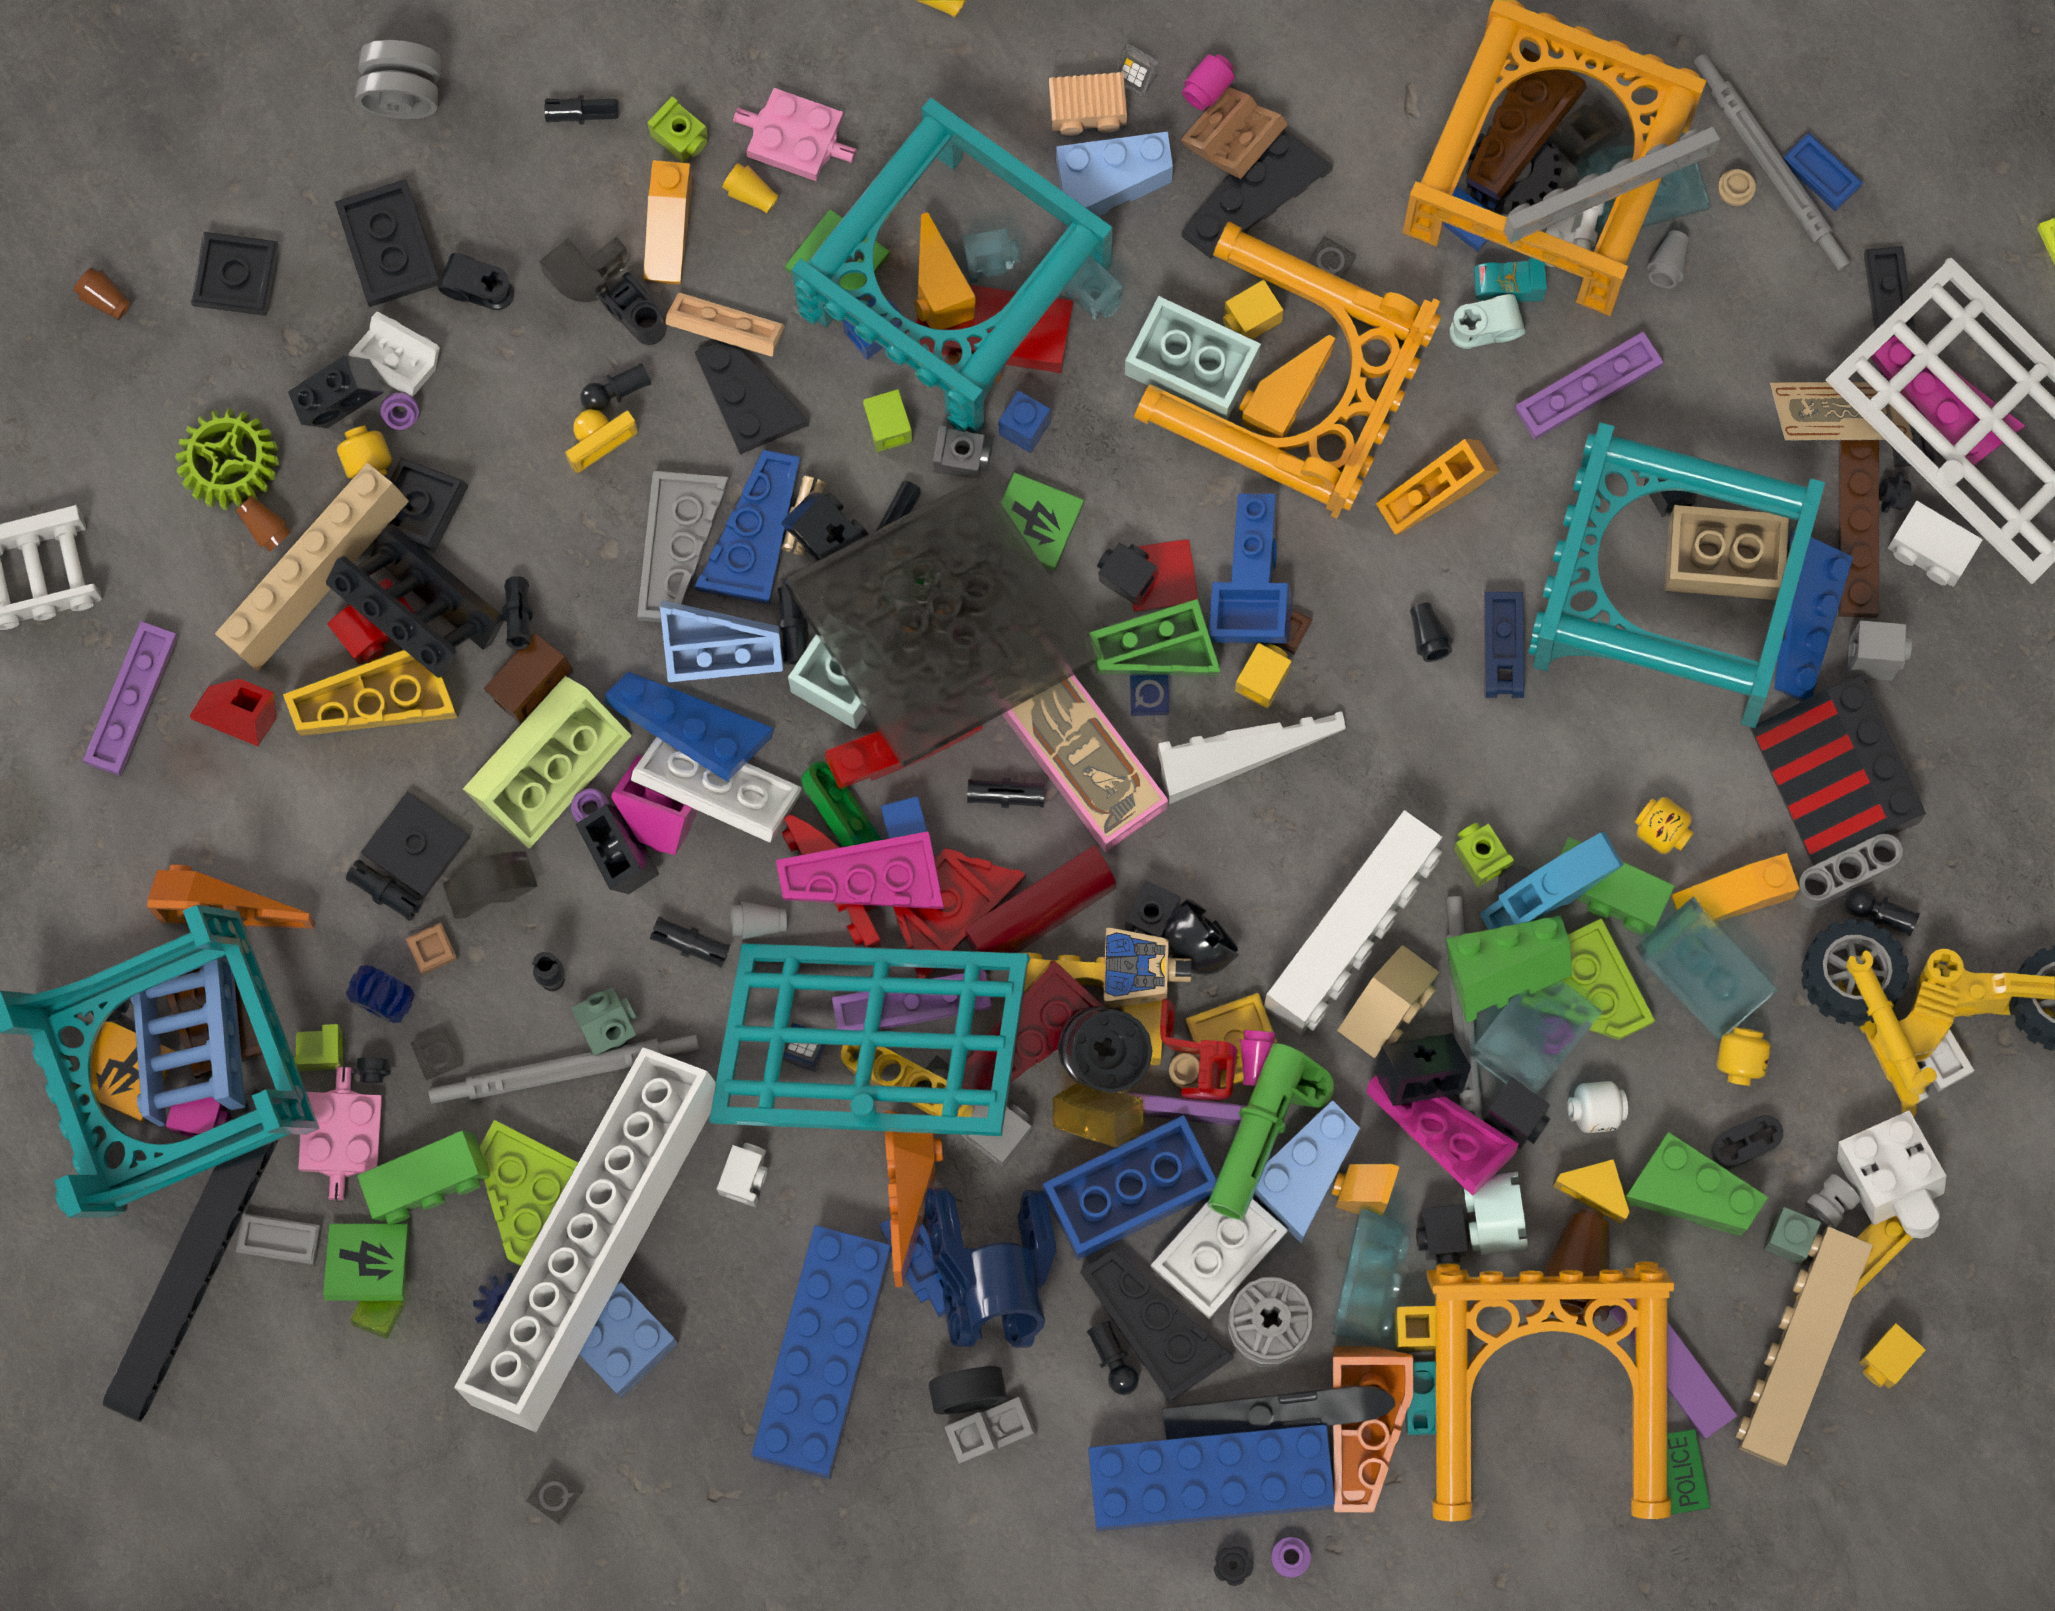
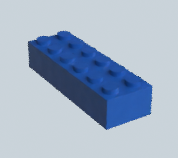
(822, 1352)
(1211, 1477)

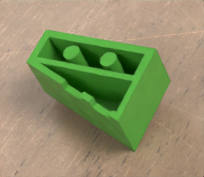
(1158, 644)
(1506, 961)
(1695, 1188)

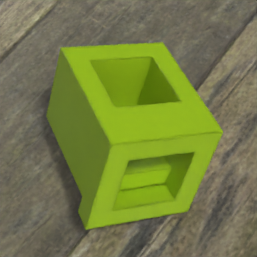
(680, 144)
(1482, 867)

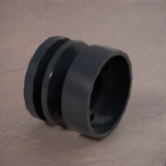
(1126, 1055)

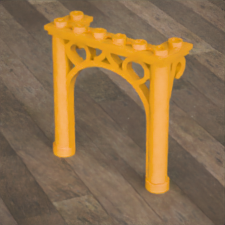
(1392, 318)
(1456, 1377)

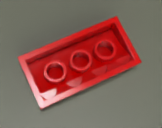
(1041, 348)

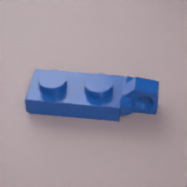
(922, 1273)

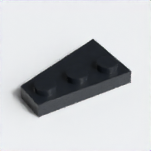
(747, 398)

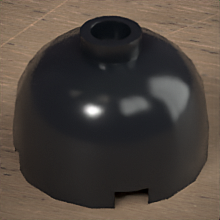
(1198, 939)

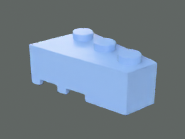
(1114, 170)
(716, 644)
(1305, 1168)

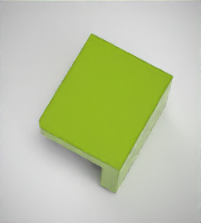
(887, 420)
(320, 1049)

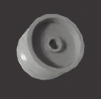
(398, 79)

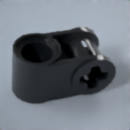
(470, 280)
(630, 305)

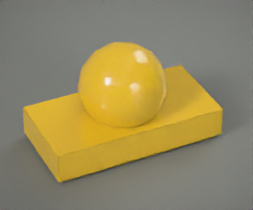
(598, 437)

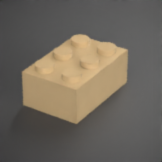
(1725, 552)

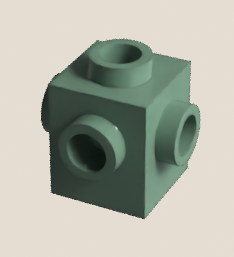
(605, 1020)

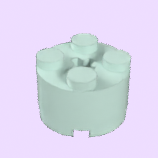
(1498, 1216)

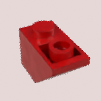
(237, 710)

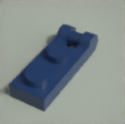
(1503, 643)

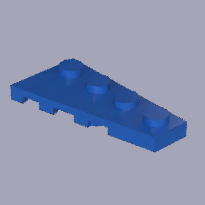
(750, 547)
(1811, 619)
(696, 728)

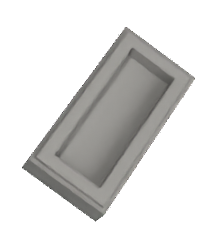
(278, 1239)

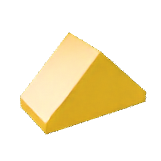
(1597, 1188)

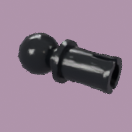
(597, 396)
(1862, 903)
(1122, 1377)

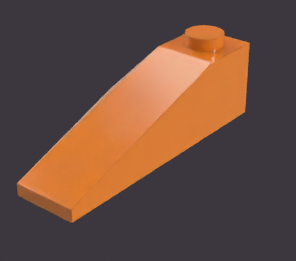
(183, 888)
(910, 1175)
(1366, 1447)

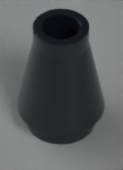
(1430, 635)

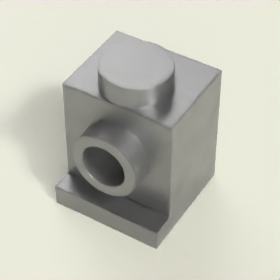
(949, 462)

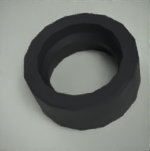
(967, 1390)

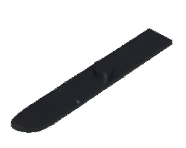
(1277, 1412)

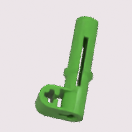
(1284, 1080)

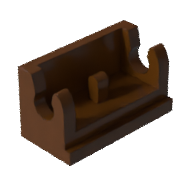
(528, 678)

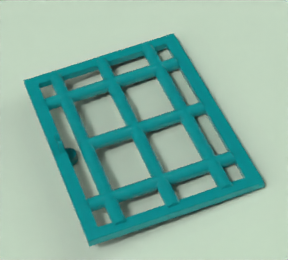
(862, 1093)

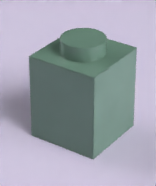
(1792, 1235)

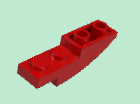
(870, 758)
(809, 840)

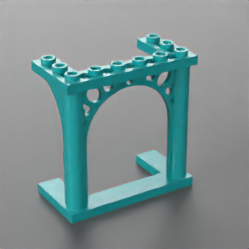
(969, 381)
(1570, 632)
(43, 1015)

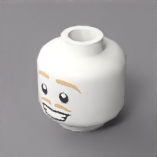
(1598, 1107)

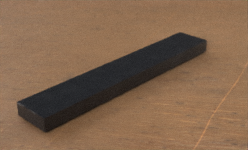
(1887, 293)

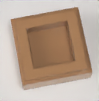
(431, 949)

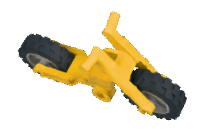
(1940, 997)

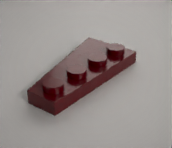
(1044, 1012)

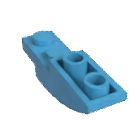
(1555, 883)

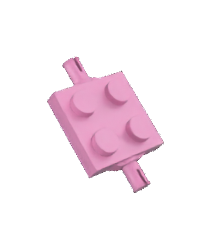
(795, 134)
(347, 1134)

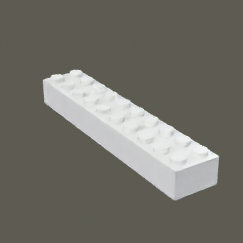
(588, 1240)

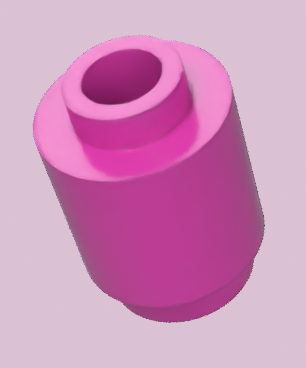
(1208, 81)

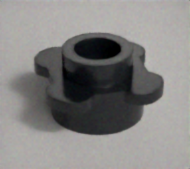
(1894, 493)

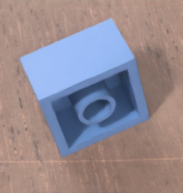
(625, 1342)

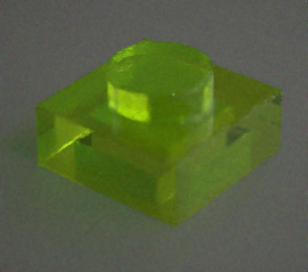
(377, 1316)

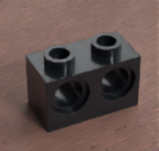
(335, 391)

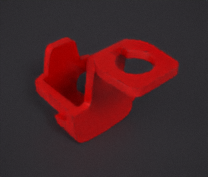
(1214, 1059)

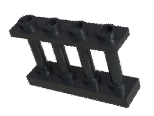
(428, 580)

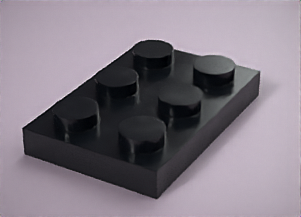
(387, 243)

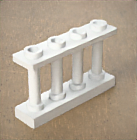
(26, 536)

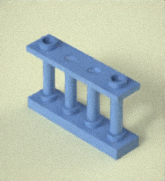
(221, 1048)

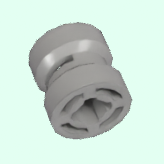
(1833, 1201)

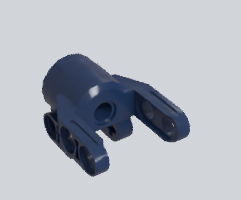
(994, 1277)

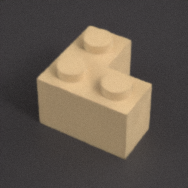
(1388, 1000)

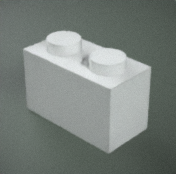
(1934, 545)

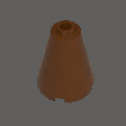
(1584, 1248)

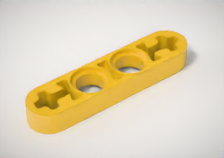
(908, 1077)

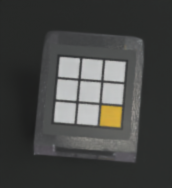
(1138, 69)

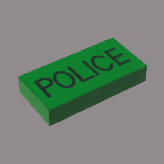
(1685, 1473)

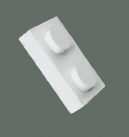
(397, 354)

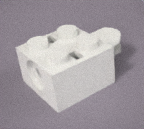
(1898, 1173)

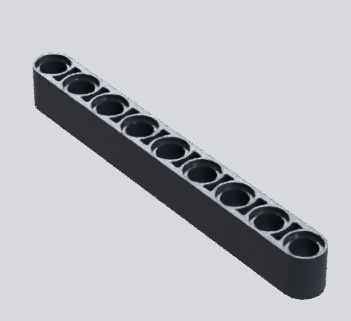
(186, 1280)

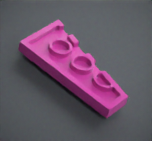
(1938, 402)
(872, 873)
(1452, 1136)

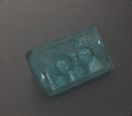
(1370, 1278)

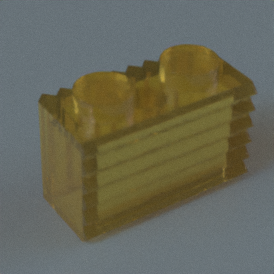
(1098, 1114)

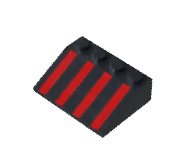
(1838, 770)

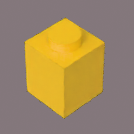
(1253, 311)
(1263, 674)
(1415, 1329)
(1891, 1357)

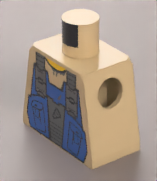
(1139, 968)

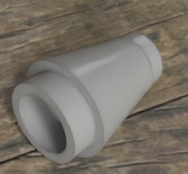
(1669, 261)
(756, 920)

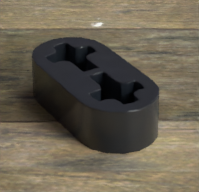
(1743, 1133)

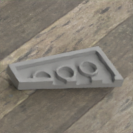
(676, 534)

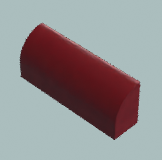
(1043, 905)

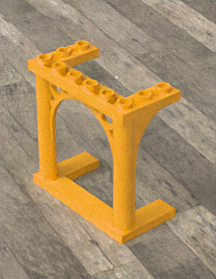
(1506, 28)

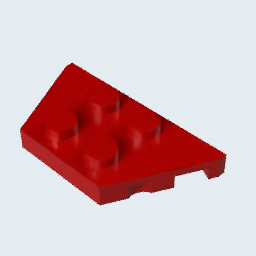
(968, 893)

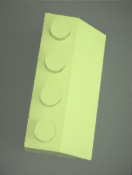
(547, 761)

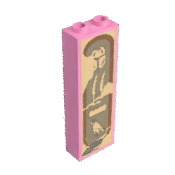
(1087, 762)

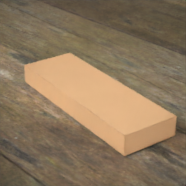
(725, 324)

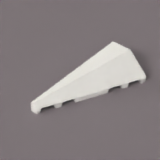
(1221, 757)

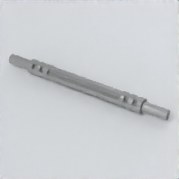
(1772, 162)
(1464, 1032)
(557, 1070)

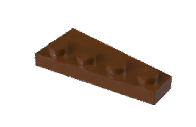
(1523, 125)

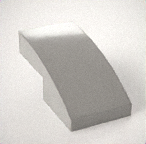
(990, 1430)

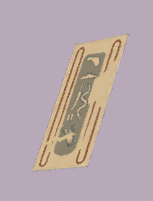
(1821, 413)

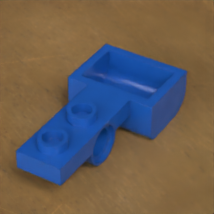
(1251, 605)

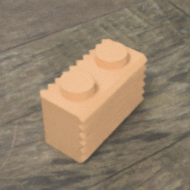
(1087, 103)

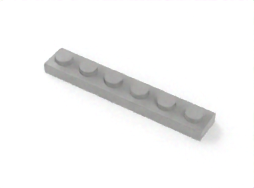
(1623, 178)

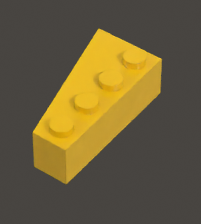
(371, 696)

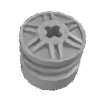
(1273, 1345)

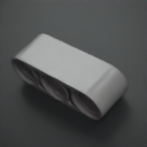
(1861, 858)

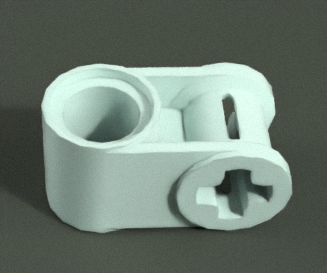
(1492, 320)

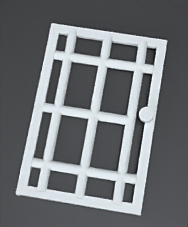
(1957, 465)

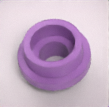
(399, 420)
(584, 797)
(1279, 1563)

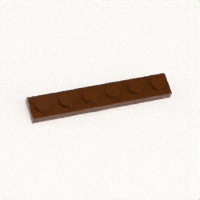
(1859, 526)

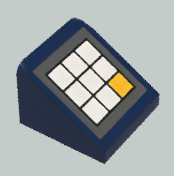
(803, 1055)

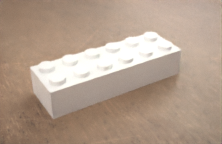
(1352, 923)

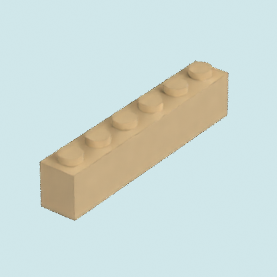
(301, 575)
(1804, 1346)

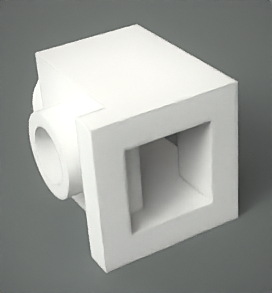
(743, 1174)

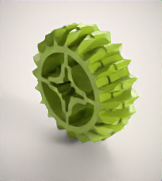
(235, 431)

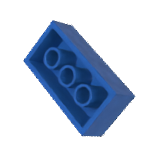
(1130, 1187)

